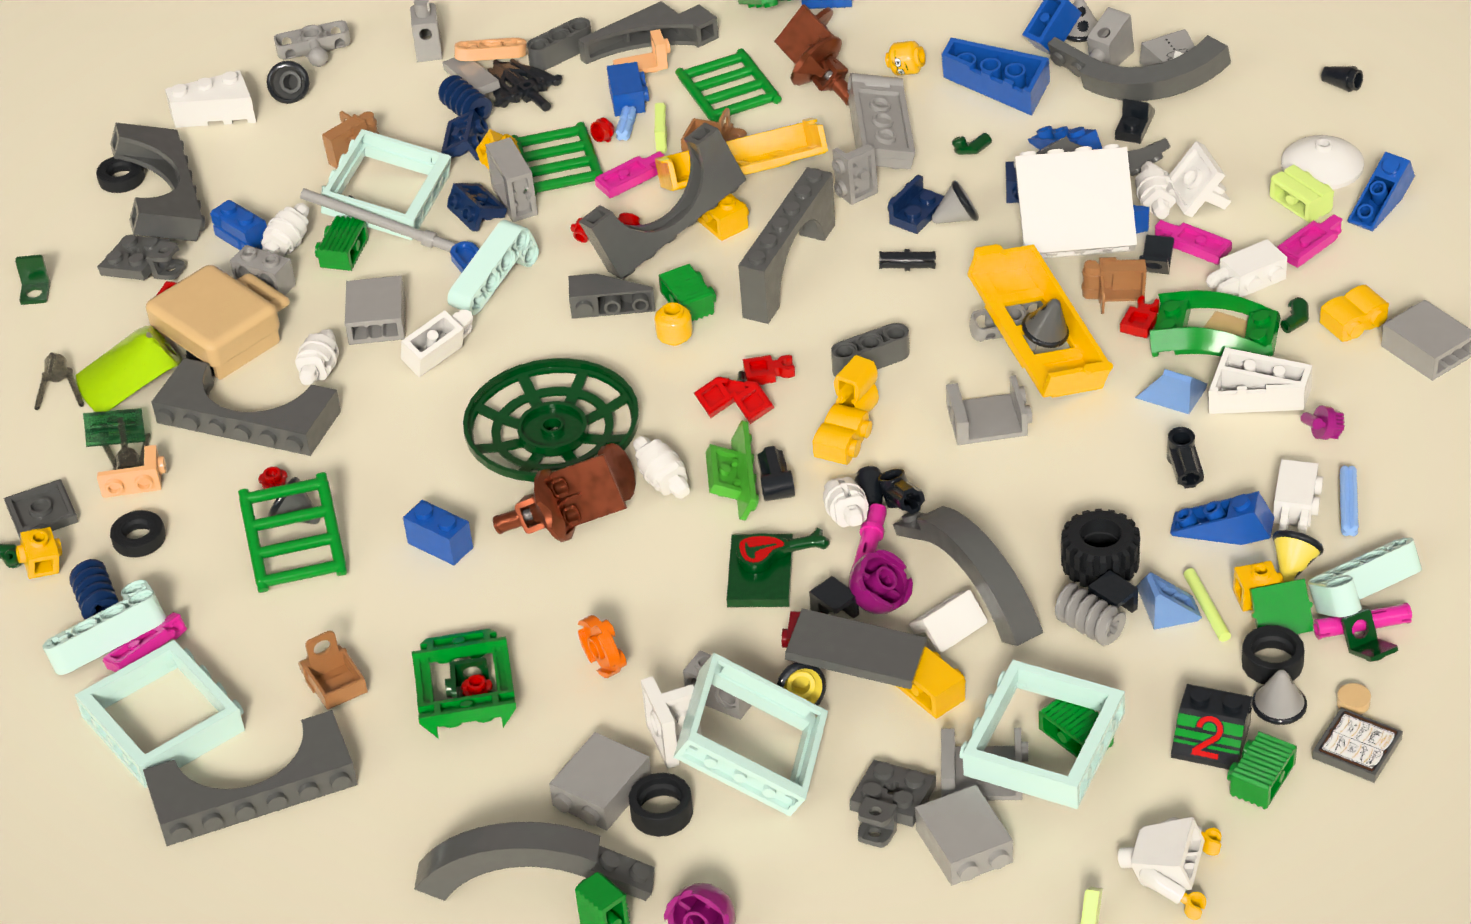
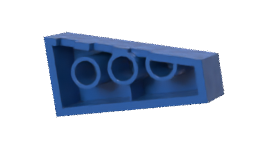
(997, 73)

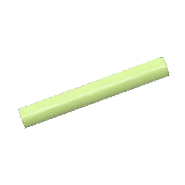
(1207, 605)

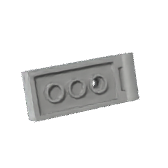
(881, 119)

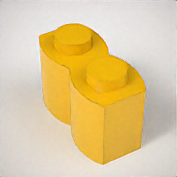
(1354, 312)
(856, 384)
(842, 434)

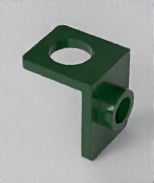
(33, 277)
(1368, 645)
(457, 676)

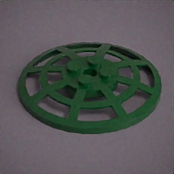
(536, 423)

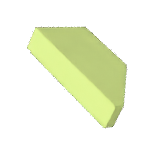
(660, 127)
(1091, 905)

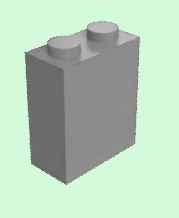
(375, 310)
(1427, 339)
(599, 781)
(964, 835)

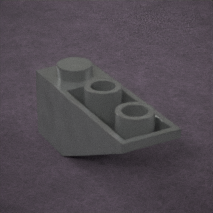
(604, 296)

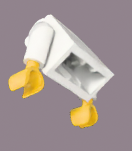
(1169, 857)

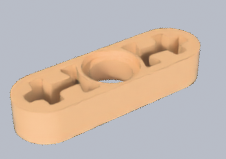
(490, 49)

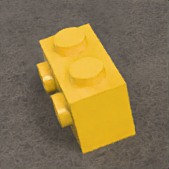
(726, 218)

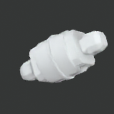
(1155, 189)
(286, 230)
(317, 356)
(661, 467)
(845, 501)

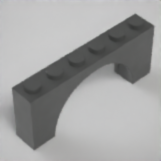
(161, 151)
(711, 178)
(804, 210)
(290, 427)
(194, 809)

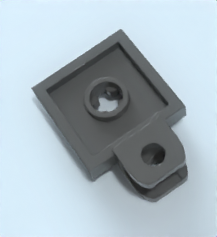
(140, 256)
(883, 811)

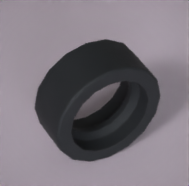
(1272, 637)
(660, 823)

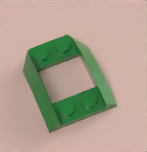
(1174, 335)
(465, 709)

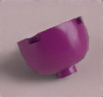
(880, 582)
(700, 905)

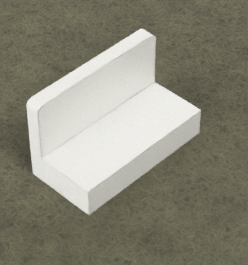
(950, 620)

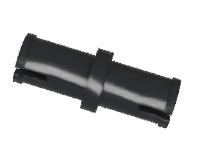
(907, 259)

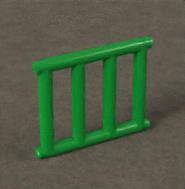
(750, 68)
(585, 144)
(254, 525)

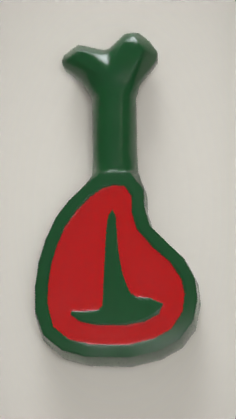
(760, 550)

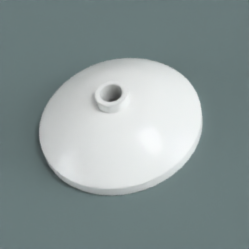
(1326, 159)

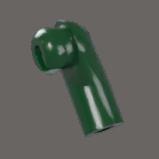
(973, 147)
(1299, 315)
(9, 556)

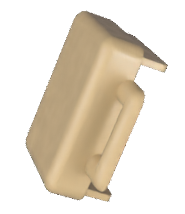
(219, 317)

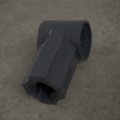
(1184, 457)
(775, 479)
(900, 492)

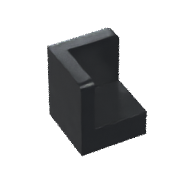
(1115, 591)
(833, 597)

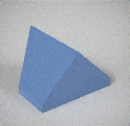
(1174, 391)
(1166, 603)

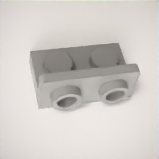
(855, 173)

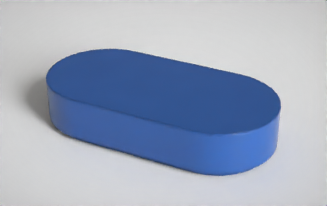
(462, 254)

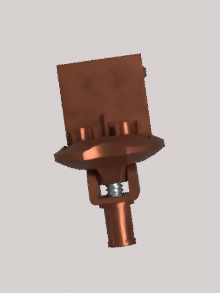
(814, 51)
(573, 495)

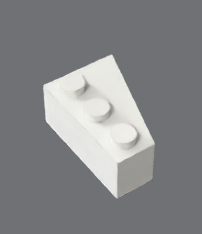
(210, 99)
(1258, 384)

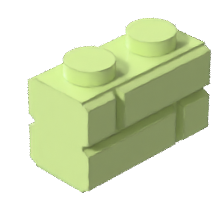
(1301, 193)

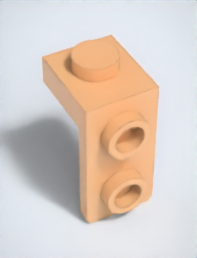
(651, 61)
(134, 479)

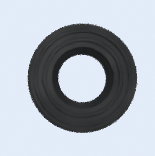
(121, 183)
(140, 546)

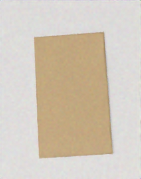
(1227, 323)

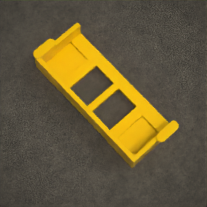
(753, 152)
(1023, 277)

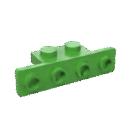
(732, 471)

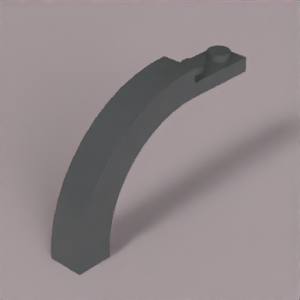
(1144, 82)
(982, 564)
(527, 845)

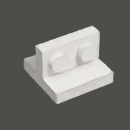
(1198, 180)
(666, 716)

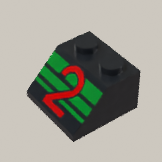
(1211, 726)

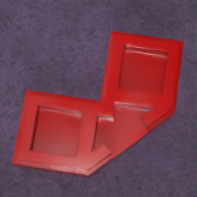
(723, 392)

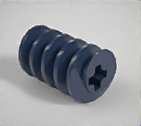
(463, 97)
(92, 587)

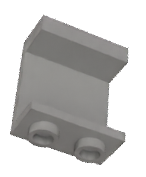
(990, 416)
(952, 767)

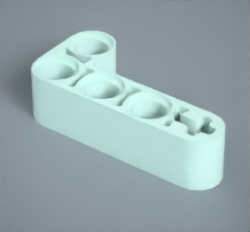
(487, 269)
(1341, 588)
(106, 630)

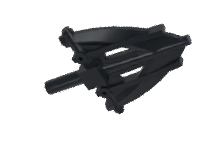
(521, 88)

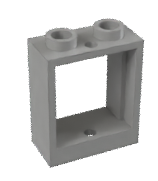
(510, 178)

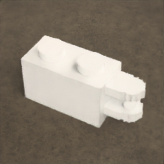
(1249, 270)
(435, 341)
(1296, 493)

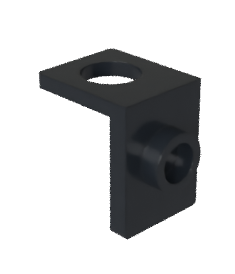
(1158, 253)

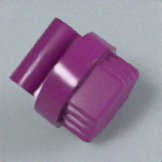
(1324, 422)

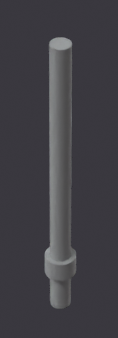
(427, 237)

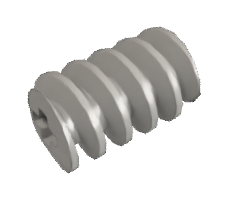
(1089, 615)

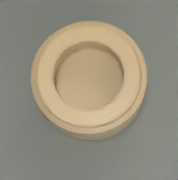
(1354, 698)

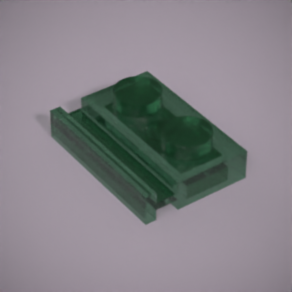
(103, 430)

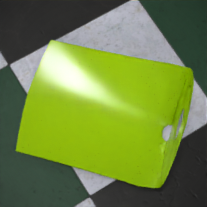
(126, 369)

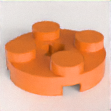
(599, 645)

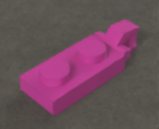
(627, 175)
(1311, 240)
(1195, 241)
(137, 648)

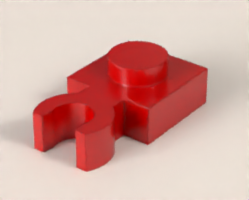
(1141, 319)
(765, 370)

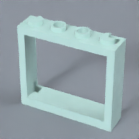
(398, 153)
(182, 748)
(734, 768)
(1034, 780)

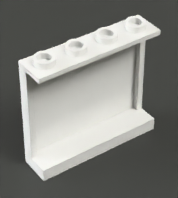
(1076, 201)

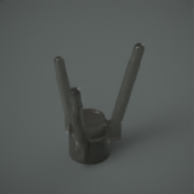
(55, 371)
(126, 456)

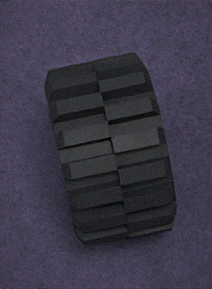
(1098, 544)

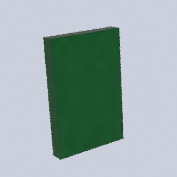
(759, 589)

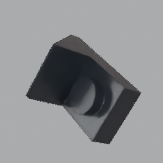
(1134, 121)

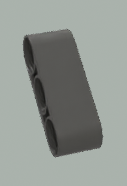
(557, 44)
(881, 345)

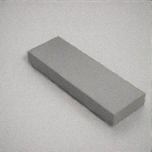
(473, 74)

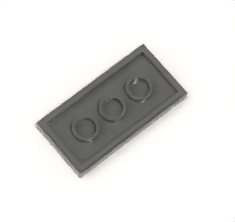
(856, 648)

